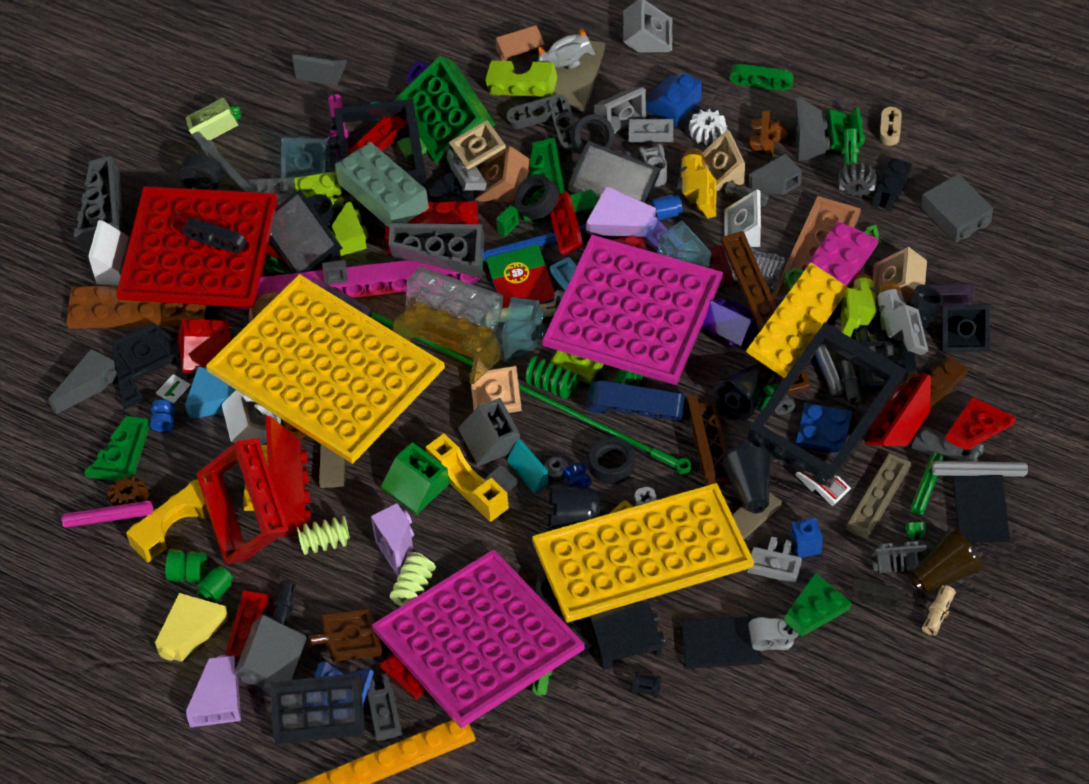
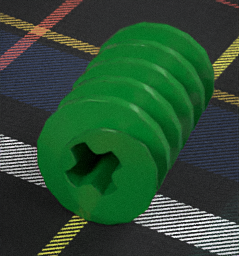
(551, 380)

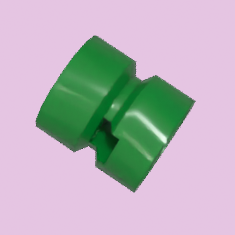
(189, 566)

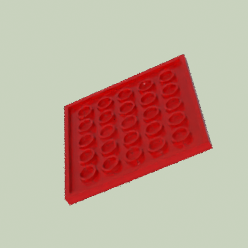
(175, 269)

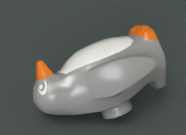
(567, 50)

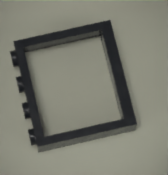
(377, 111)

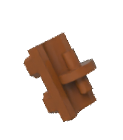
(769, 131)

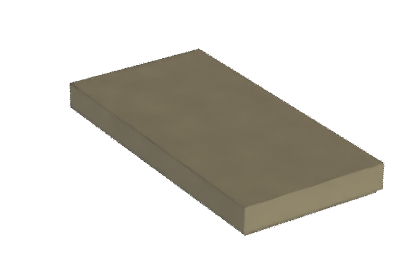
(579, 81)

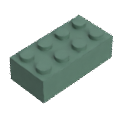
(381, 185)

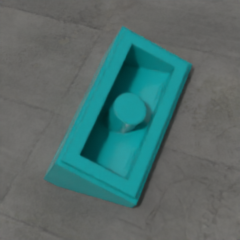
(528, 467)

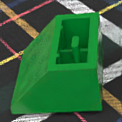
(415, 478)

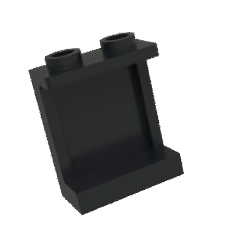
(626, 633)

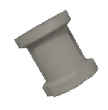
(641, 496)

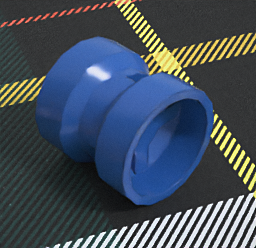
(162, 415)

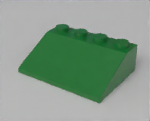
(444, 106)

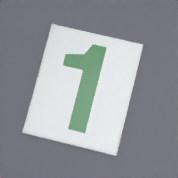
(173, 388)

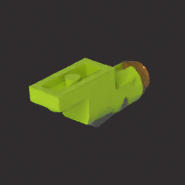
(858, 304)

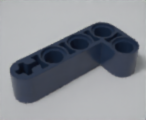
(636, 400)

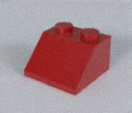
(201, 342)

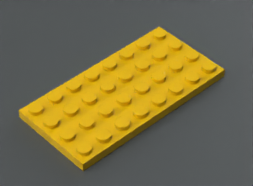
(642, 552)

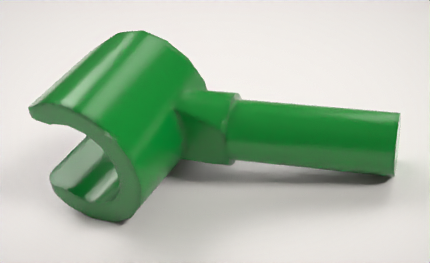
(769, 391)

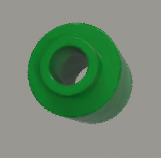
(214, 584)

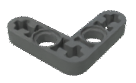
(550, 113)

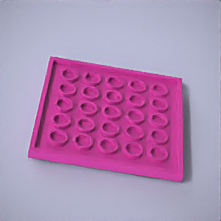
(633, 309)
(477, 638)

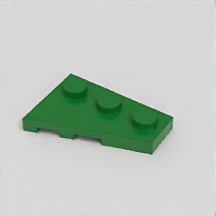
(122, 452)
(816, 606)

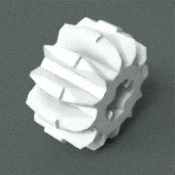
(707, 126)

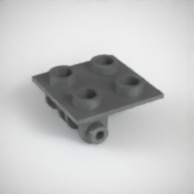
(886, 551)

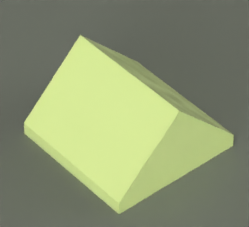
(212, 120)

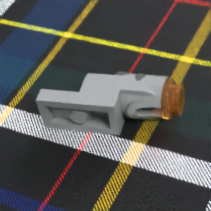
(900, 320)

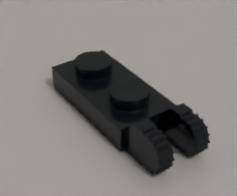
(892, 183)

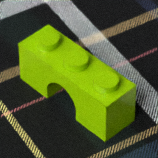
(536, 82)

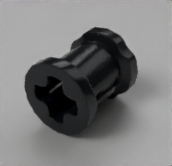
(646, 684)

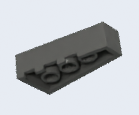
(100, 201)
(440, 245)

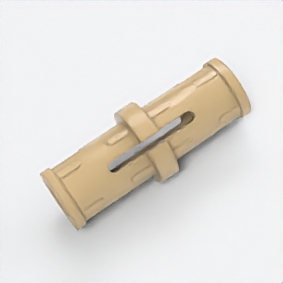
(938, 610)

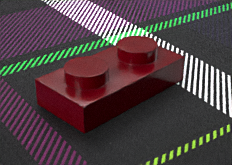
(719, 262)

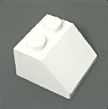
(108, 254)
(246, 418)

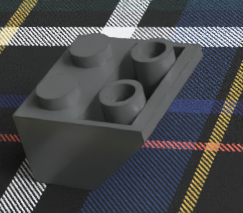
(489, 432)

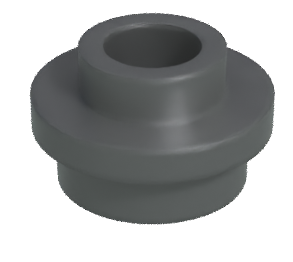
(555, 473)

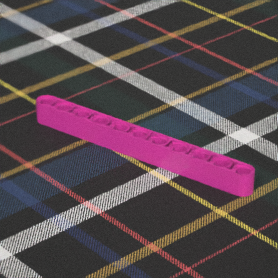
(363, 280)

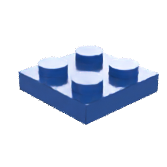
(823, 428)

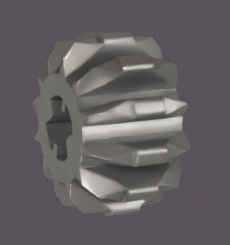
(857, 179)

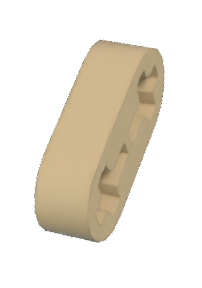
(894, 126)

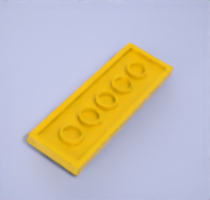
(797, 320)

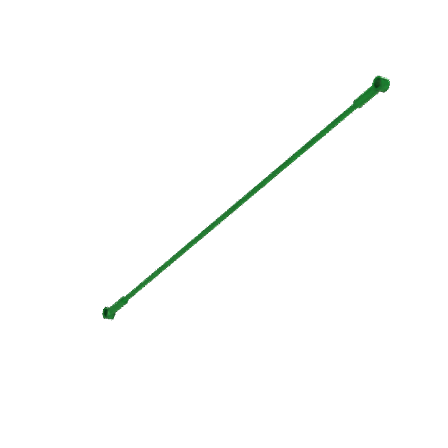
(654, 452)

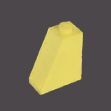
(189, 626)

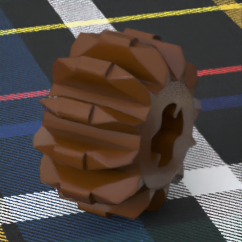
(127, 491)

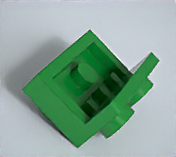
(838, 122)

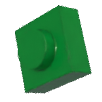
(507, 221)

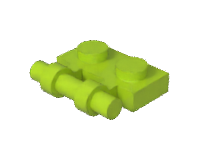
(322, 184)

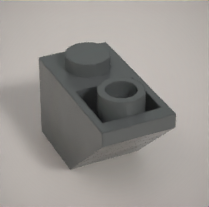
(776, 177)

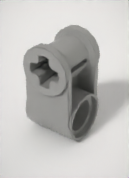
(655, 157)
(771, 634)

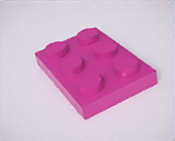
(843, 252)

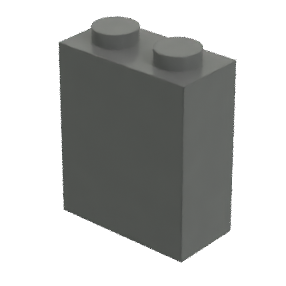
(957, 208)
(269, 654)

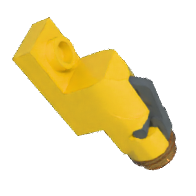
(697, 182)

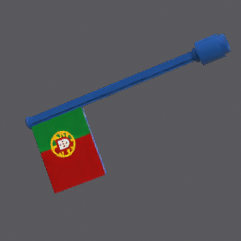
(520, 268)

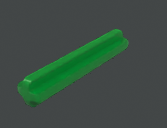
(925, 487)

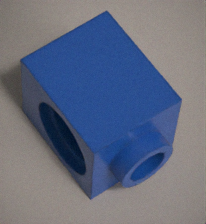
(806, 538)

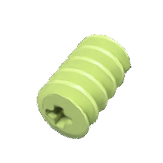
(323, 535)
(412, 579)

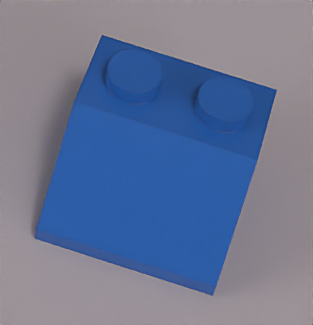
(675, 97)

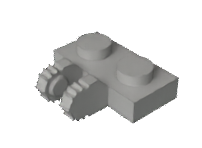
(776, 564)

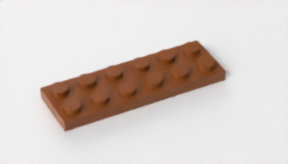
(101, 309)

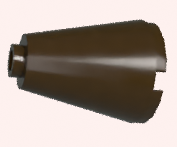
(946, 563)

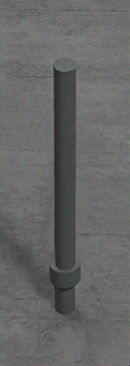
(210, 149)

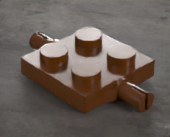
(348, 635)

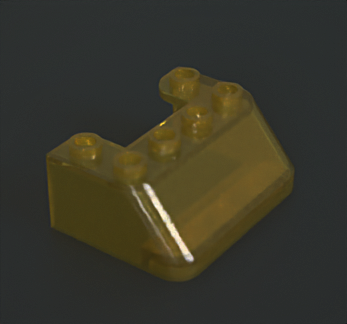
(451, 333)

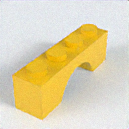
(483, 494)
(149, 534)

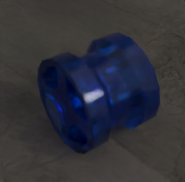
(576, 475)

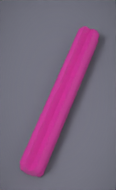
(107, 514)

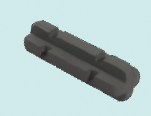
(732, 189)

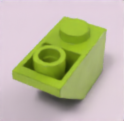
(349, 231)

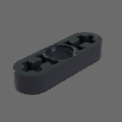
(214, 236)

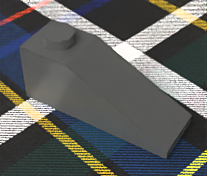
(85, 380)

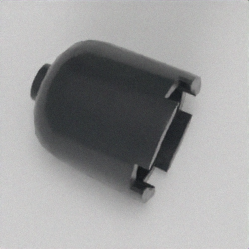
(573, 505)

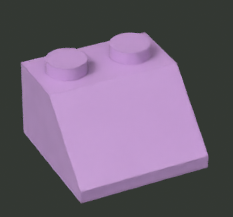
(393, 535)

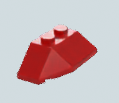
(903, 413)

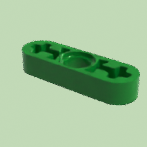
(740, 76)

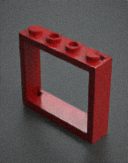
(262, 495)

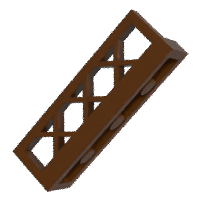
(703, 443)

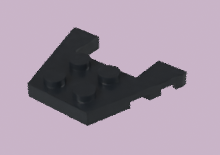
(141, 355)

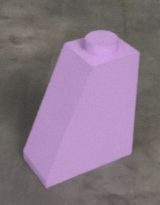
(620, 216)
(216, 695)

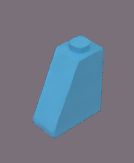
(206, 395)

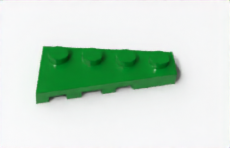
(545, 162)

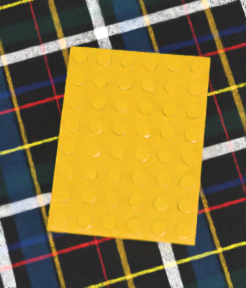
(325, 368)

